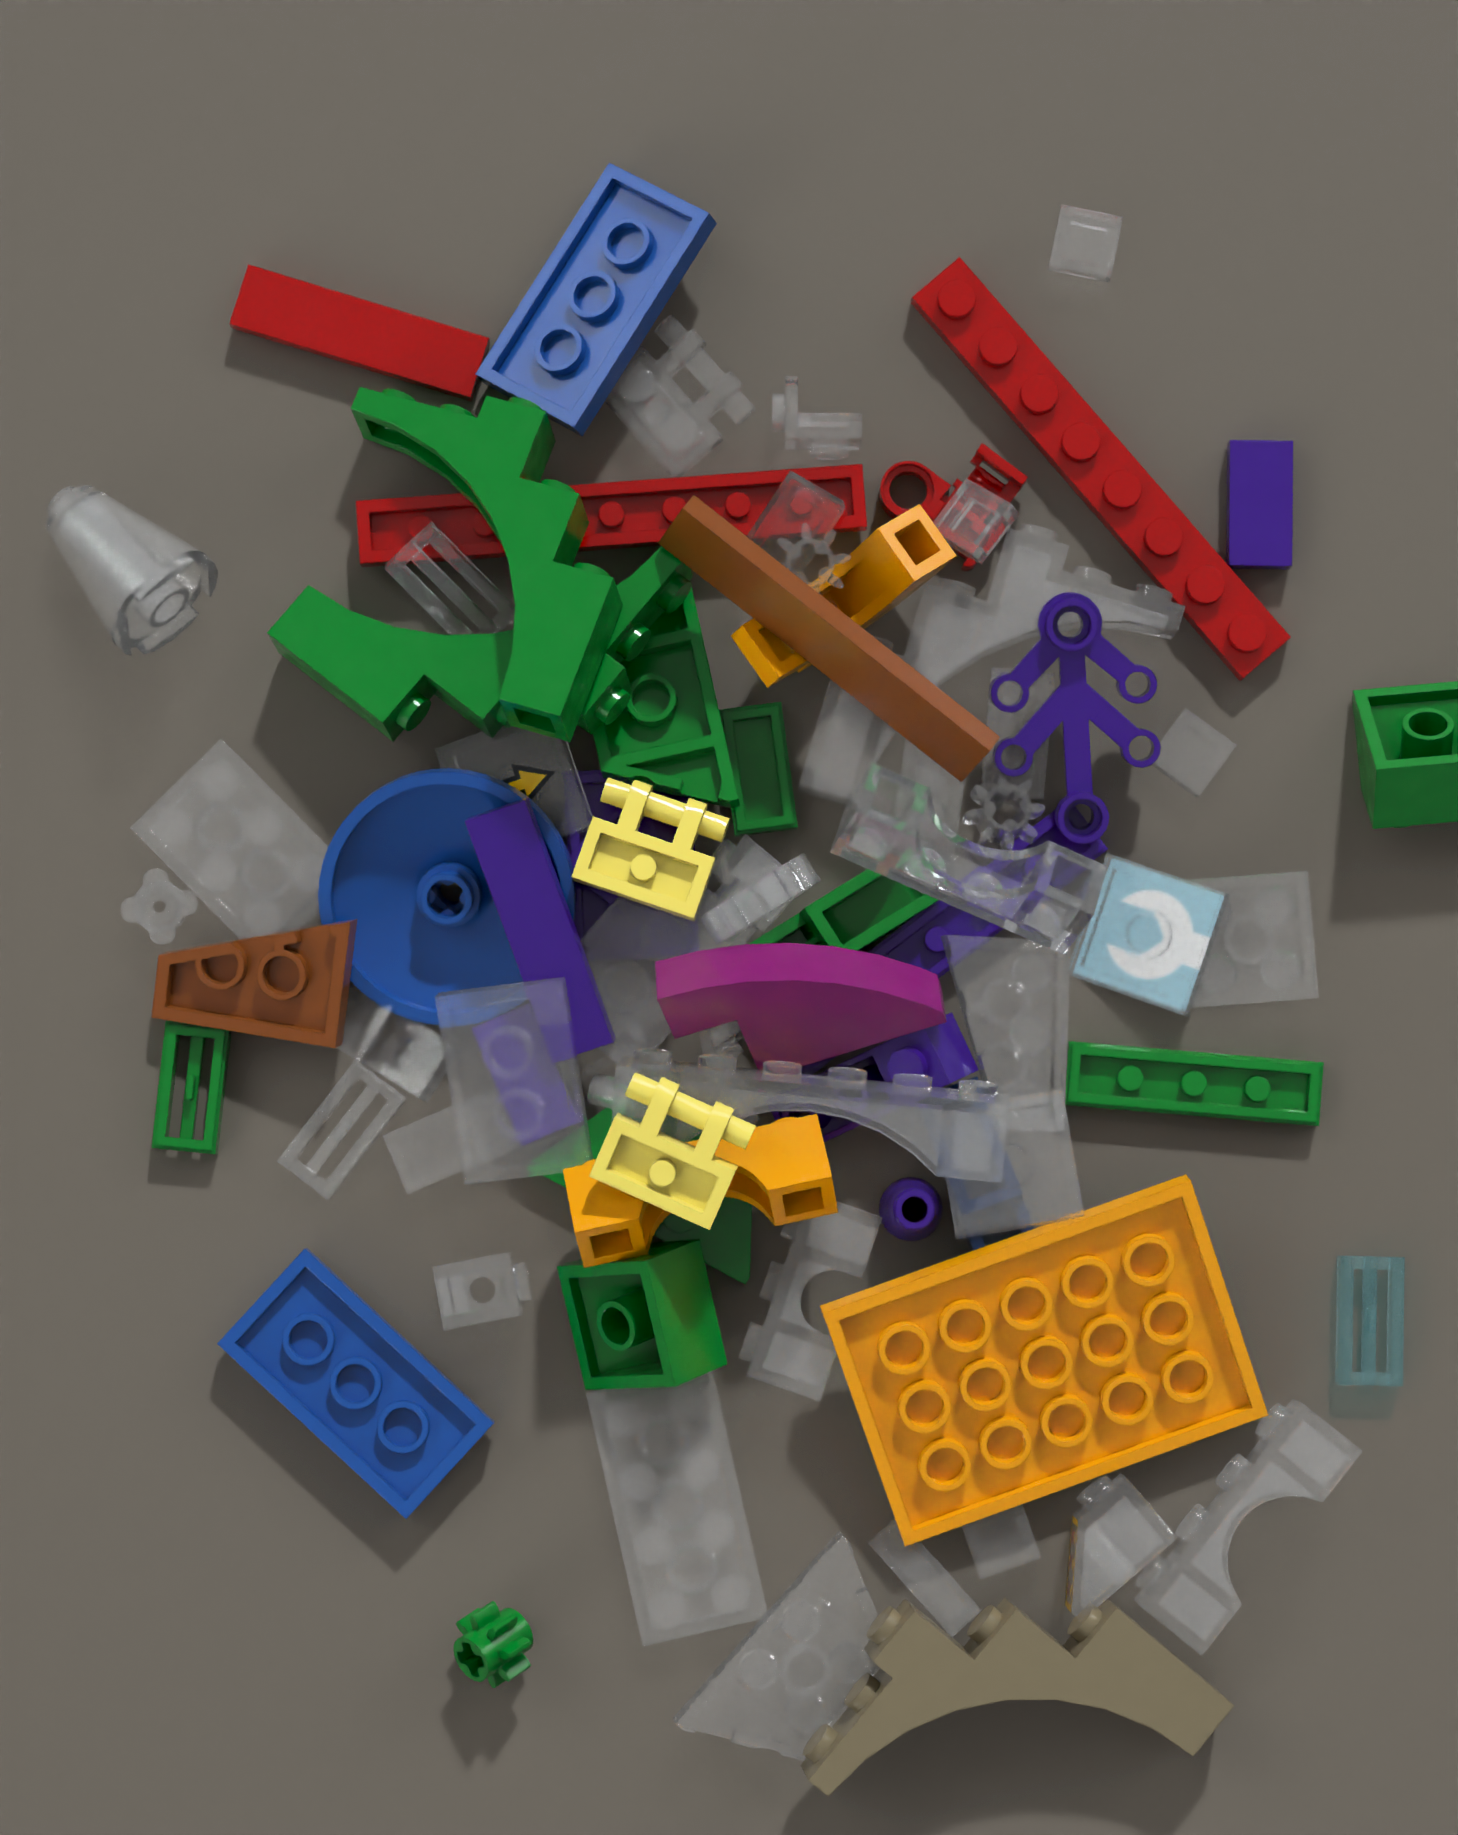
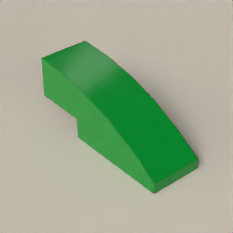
(852, 914)

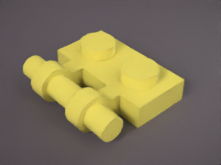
(644, 866)
(663, 1168)

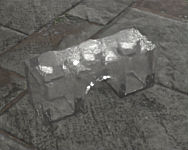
(786, 1347)

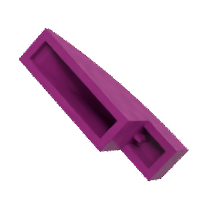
(798, 998)

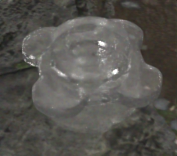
(177, 906)

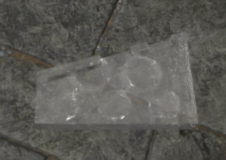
(1013, 1010)

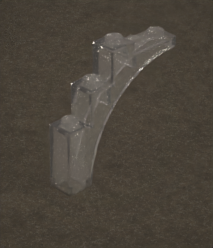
(959, 629)

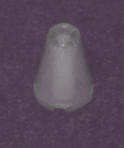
(129, 568)

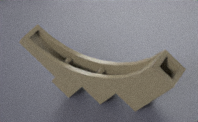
(1010, 1657)

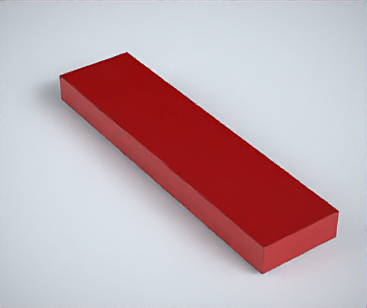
(359, 332)

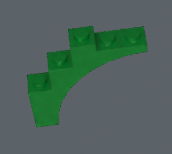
(497, 464)
(395, 671)

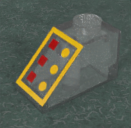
(1110, 1542)

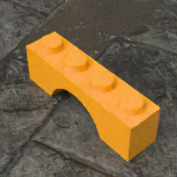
(778, 1173)

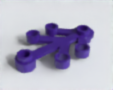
(1074, 706)

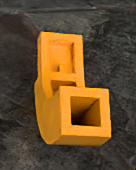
(877, 579)

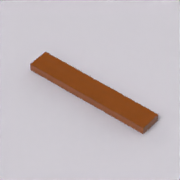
(828, 639)

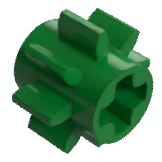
(493, 1644)

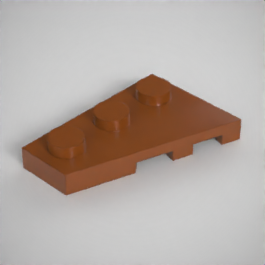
(263, 985)

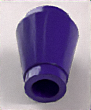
(891, 1209)

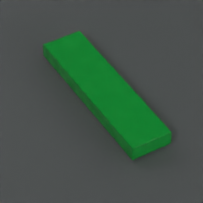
(1193, 1083)

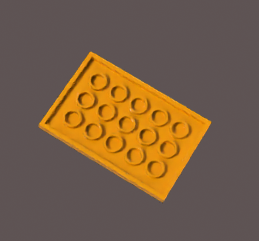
(1045, 1360)

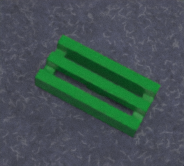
(216, 1094)

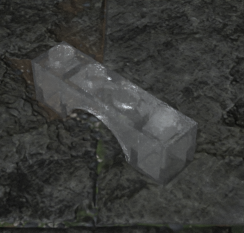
(1033, 891)
(1193, 1585)

